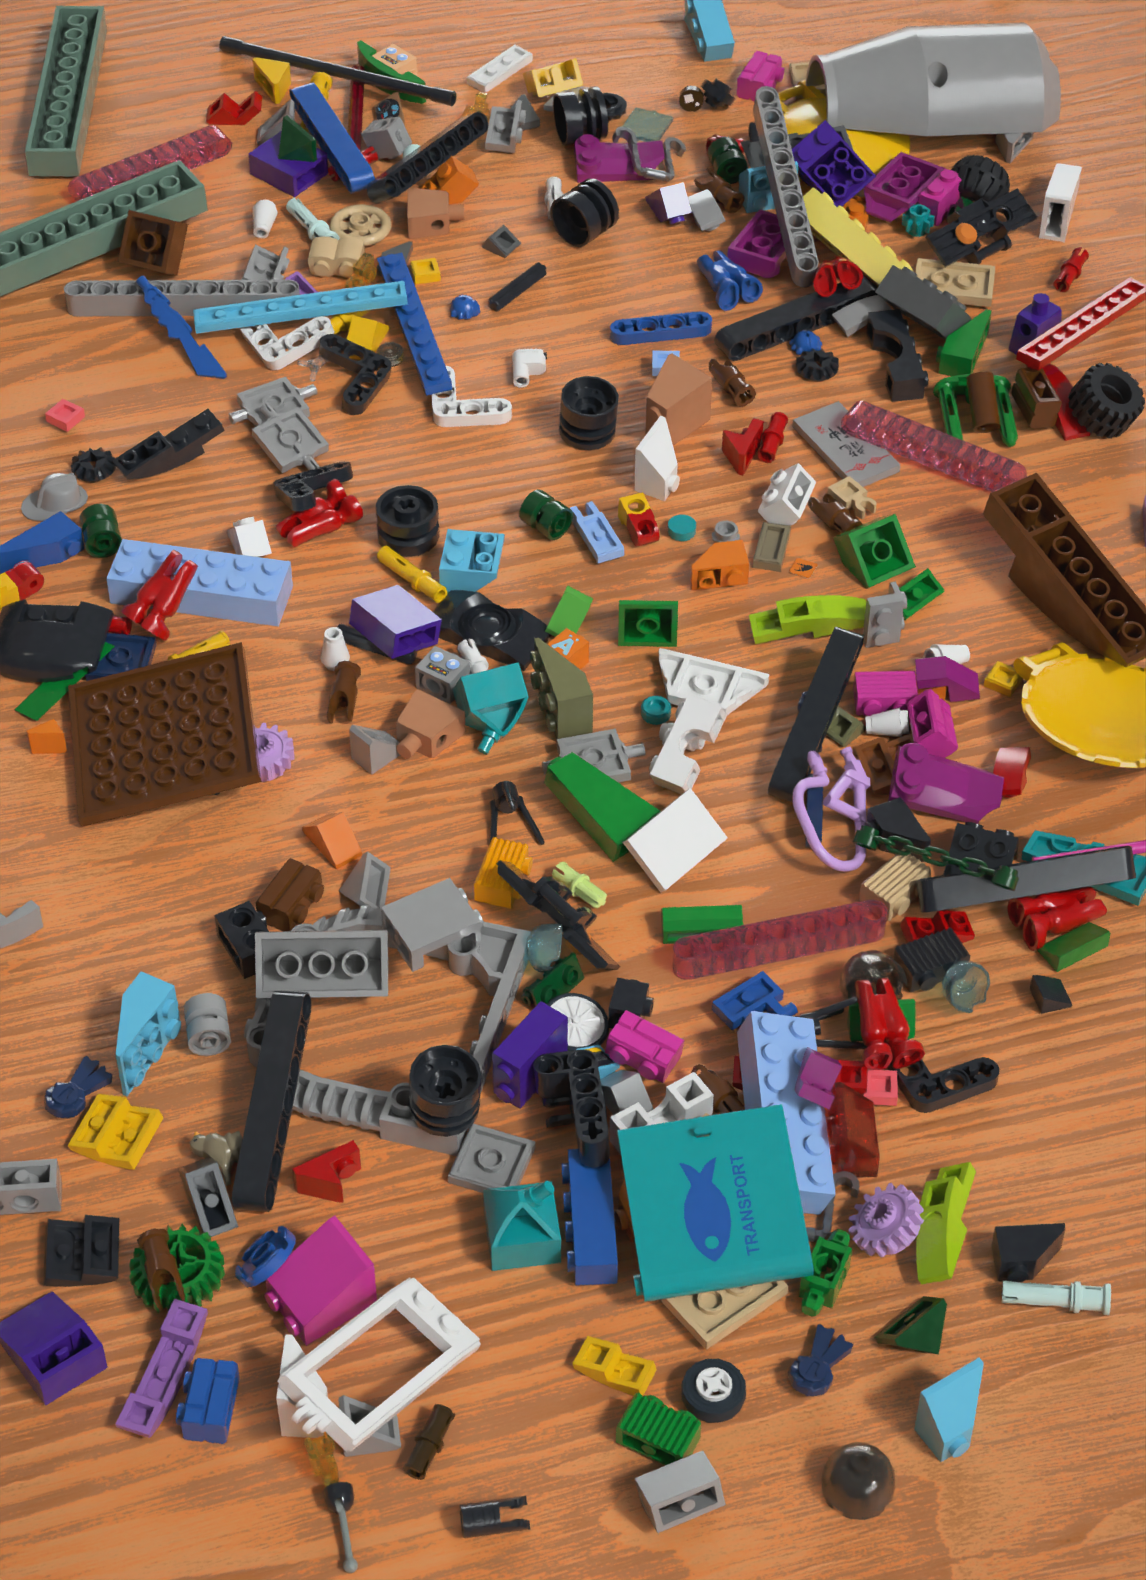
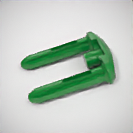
(950, 387)

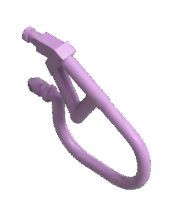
(853, 778)

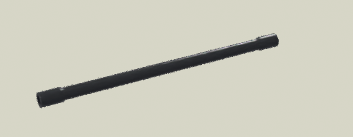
(432, 93)

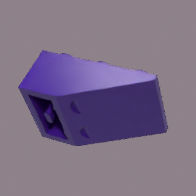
(831, 165)
(52, 1347)

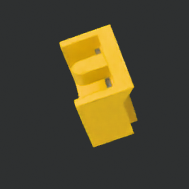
(553, 78)

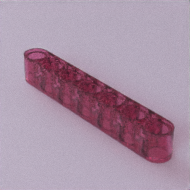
(192, 150)
(931, 447)
(779, 939)

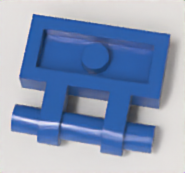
(755, 994)

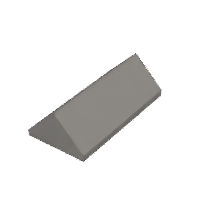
(322, 963)

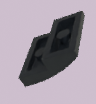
(81, 1251)

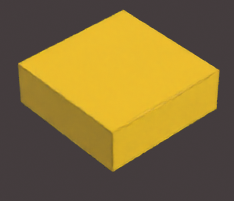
(425, 271)
(1002, 679)

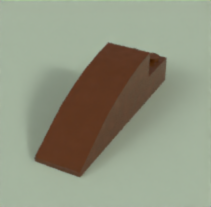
(1067, 572)

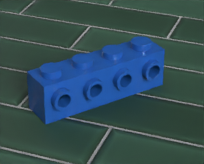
(591, 1222)

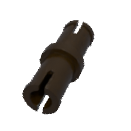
(429, 1442)

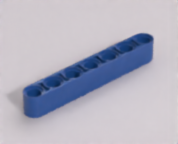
(332, 137)

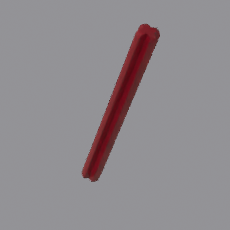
(356, 110)

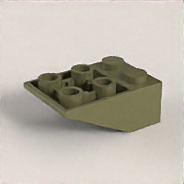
(562, 692)

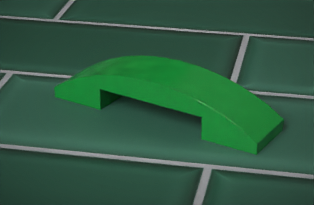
(373, 65)

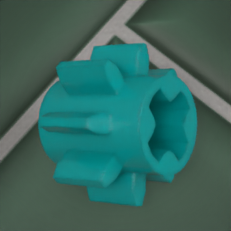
(918, 220)

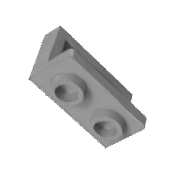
(504, 128)
(266, 265)
(884, 617)

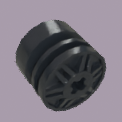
(580, 115)
(584, 212)
(588, 413)
(444, 1090)

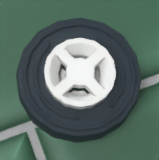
(709, 1377)

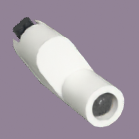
(526, 363)

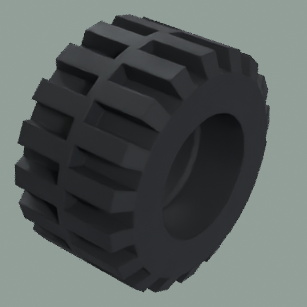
(1106, 400)

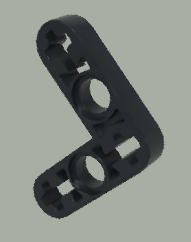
(332, 349)
(298, 489)
(926, 1083)

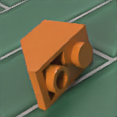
(455, 179)
(721, 566)

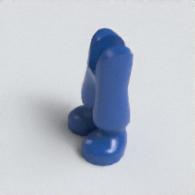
(729, 280)

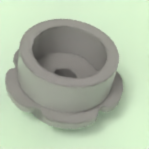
(725, 532)

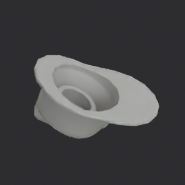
(56, 494)

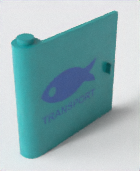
(714, 1205)

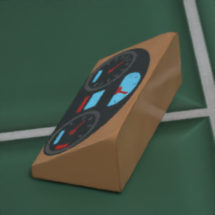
(389, 108)

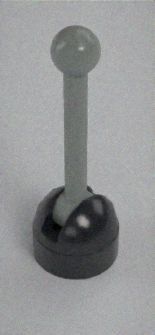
(340, 1499)

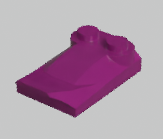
(613, 160)
(898, 186)
(759, 246)
(943, 785)

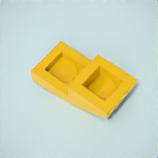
(611, 1367)

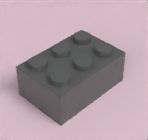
(922, 301)

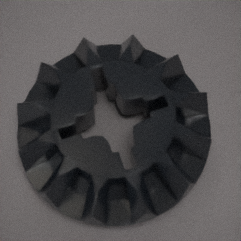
(616, 105)
(808, 368)
(84, 470)

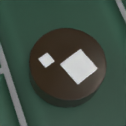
(691, 98)

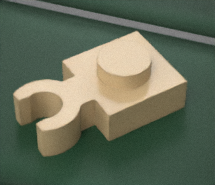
(852, 495)

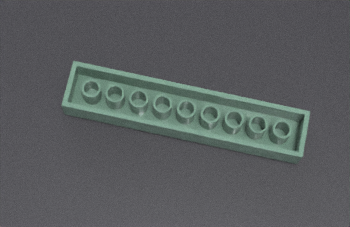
(66, 91)
(94, 224)

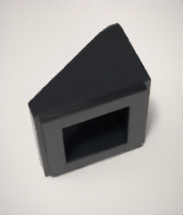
(1049, 994)

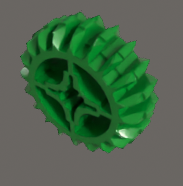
(198, 1276)

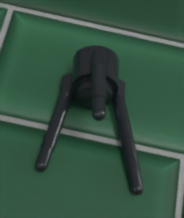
(508, 800)
(828, 1012)

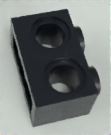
(237, 934)

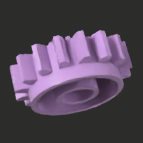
(274, 751)
(887, 1221)

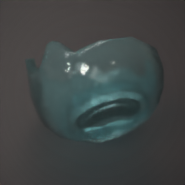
(544, 946)
(965, 985)

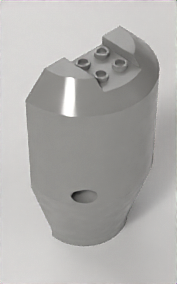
(942, 81)

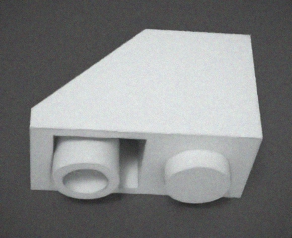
(249, 538)

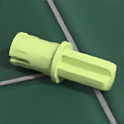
(580, 885)

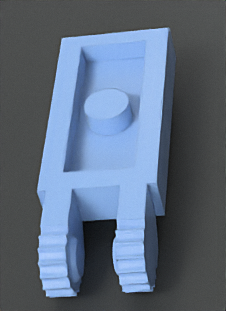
(597, 533)

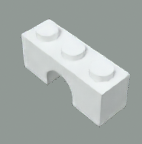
(694, 721)
(683, 1100)

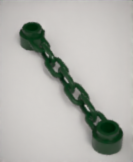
(1004, 877)

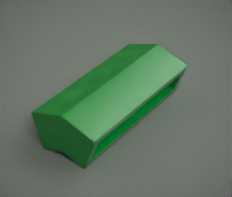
(689, 921)

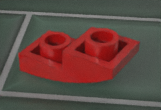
(1012, 765)
(917, 927)

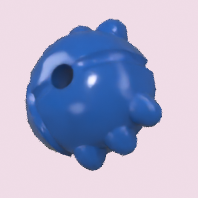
(464, 307)
(805, 341)

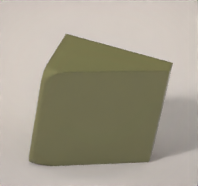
(845, 728)

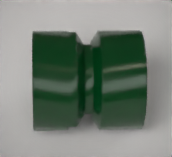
(727, 159)
(546, 514)
(100, 530)

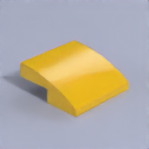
(115, 1131)

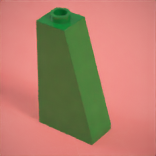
(598, 802)

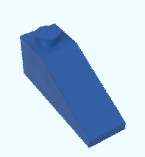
(43, 544)

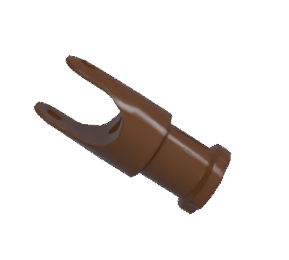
(722, 192)
(732, 382)
(833, 514)
(344, 689)
(725, 1096)
(159, 1263)

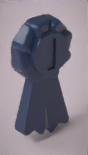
(68, 1099)
(813, 1373)

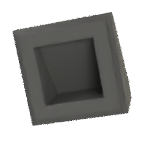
(501, 242)

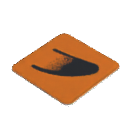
(803, 568)

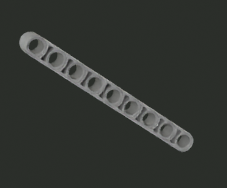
(785, 186)
(127, 298)

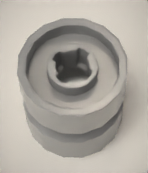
(207, 1024)

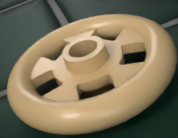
(361, 223)

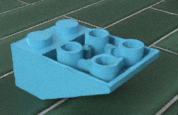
(145, 1027)

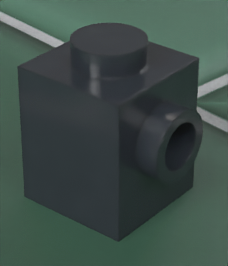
(629, 996)

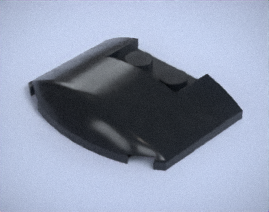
(51, 640)

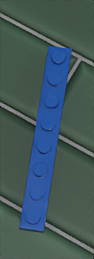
(416, 328)

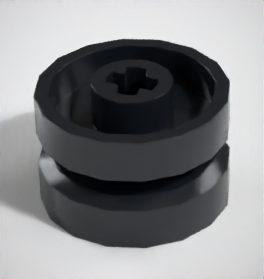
(408, 520)

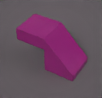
(943, 671)
(817, 1078)

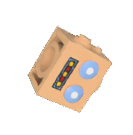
(397, 59)

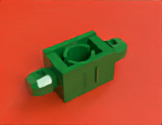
(832, 1254)

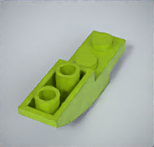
(806, 615)
(942, 1229)

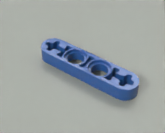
(630, 330)

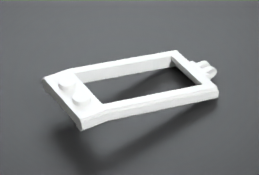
(426, 1315)

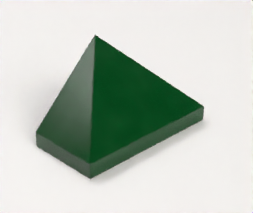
(296, 142)
(918, 1327)

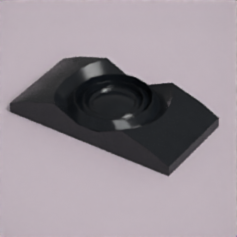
(497, 631)

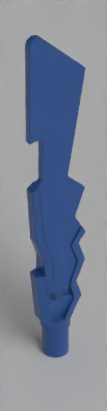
(178, 328)

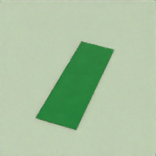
(51, 692)

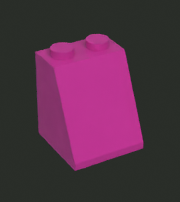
(322, 1283)

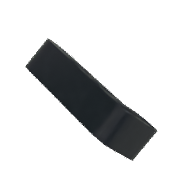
(577, 1076)

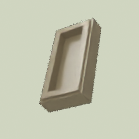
(771, 547)

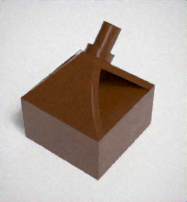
(153, 242)

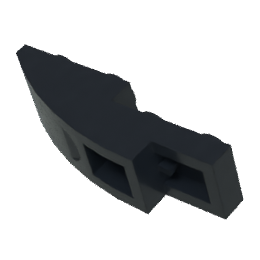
(164, 453)

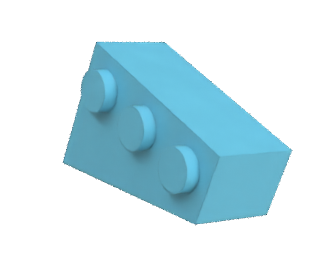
(709, 28)

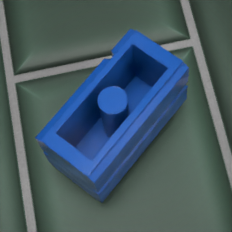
(209, 1400)

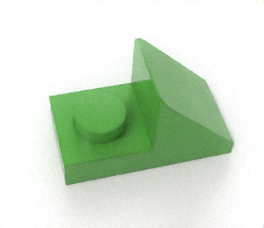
(569, 612)

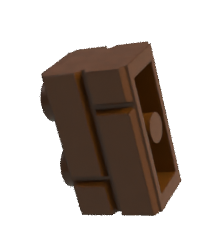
(1036, 398)
(290, 895)

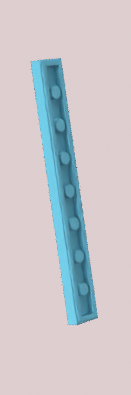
(300, 307)

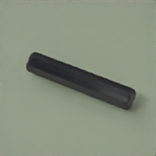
(517, 286)
(356, 639)

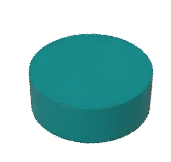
(681, 527)
(656, 710)

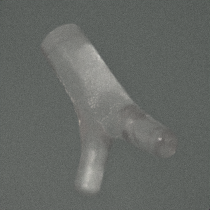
(314, 365)

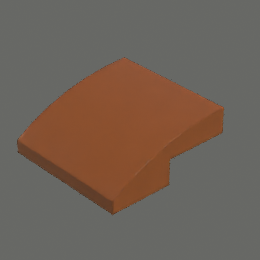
(878, 761)

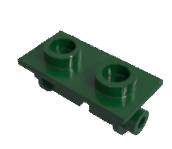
(559, 981)

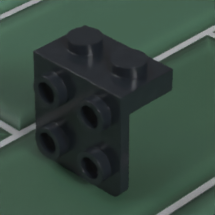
(975, 842)

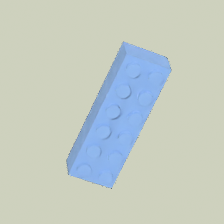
(222, 587)
(770, 1063)

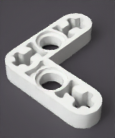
(277, 346)
(446, 409)

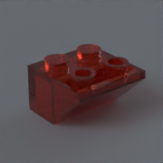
(853, 1133)

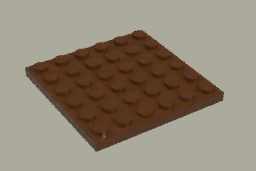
(163, 734)

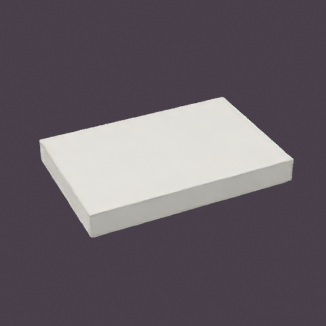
(675, 840)

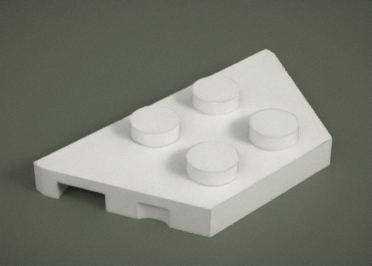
(708, 680)

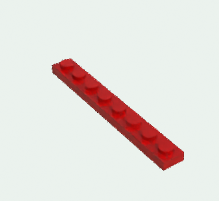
(1082, 324)

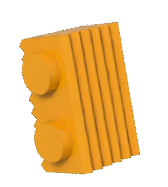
(489, 885)

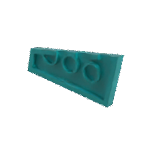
(1048, 844)

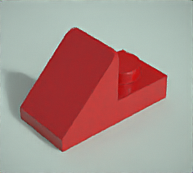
(742, 447)
(323, 1174)

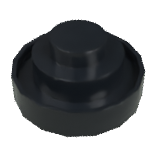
(717, 93)

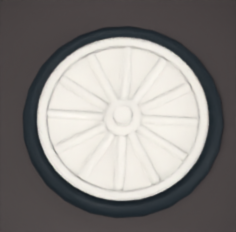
(586, 1019)

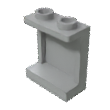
(430, 921)

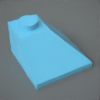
(949, 1410)

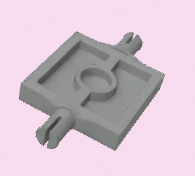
(278, 393)
(289, 439)
(602, 751)

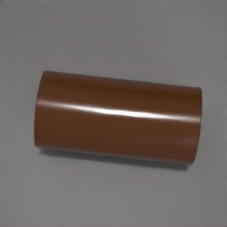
(983, 402)

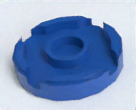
(265, 1256)

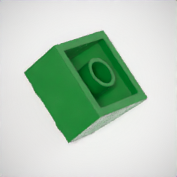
(875, 550)
(648, 623)

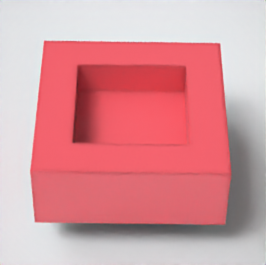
(65, 415)
(882, 1087)

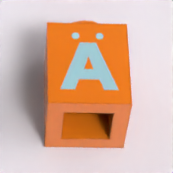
(572, 647)

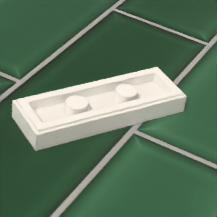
(499, 69)

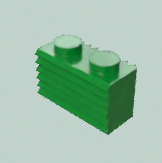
(658, 1430)

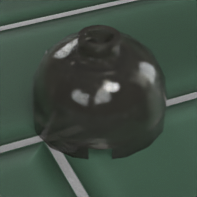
(871, 966)
(858, 1480)

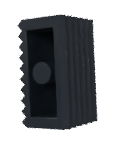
(929, 958)

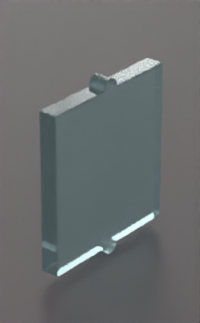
(648, 124)

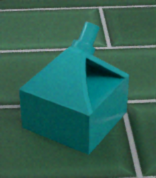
(492, 702)
(522, 1226)

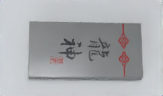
(841, 451)

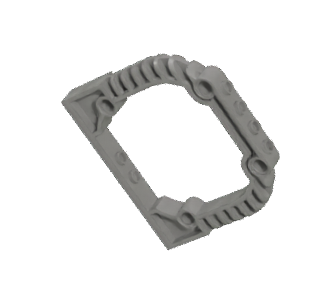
(498, 965)

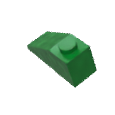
(964, 346)

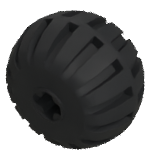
(981, 178)

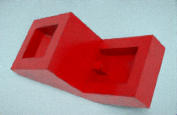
(227, 112)

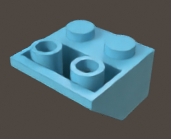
(756, 189)
(470, 559)

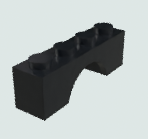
(890, 334)

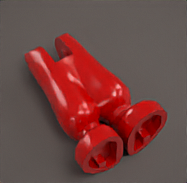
(829, 272)
(323, 518)
(164, 593)
(1054, 913)
(884, 1020)

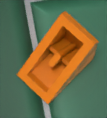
(334, 839)

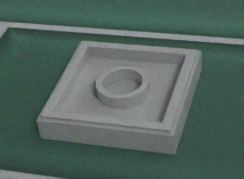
(490, 1159)

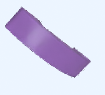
(165, 1371)

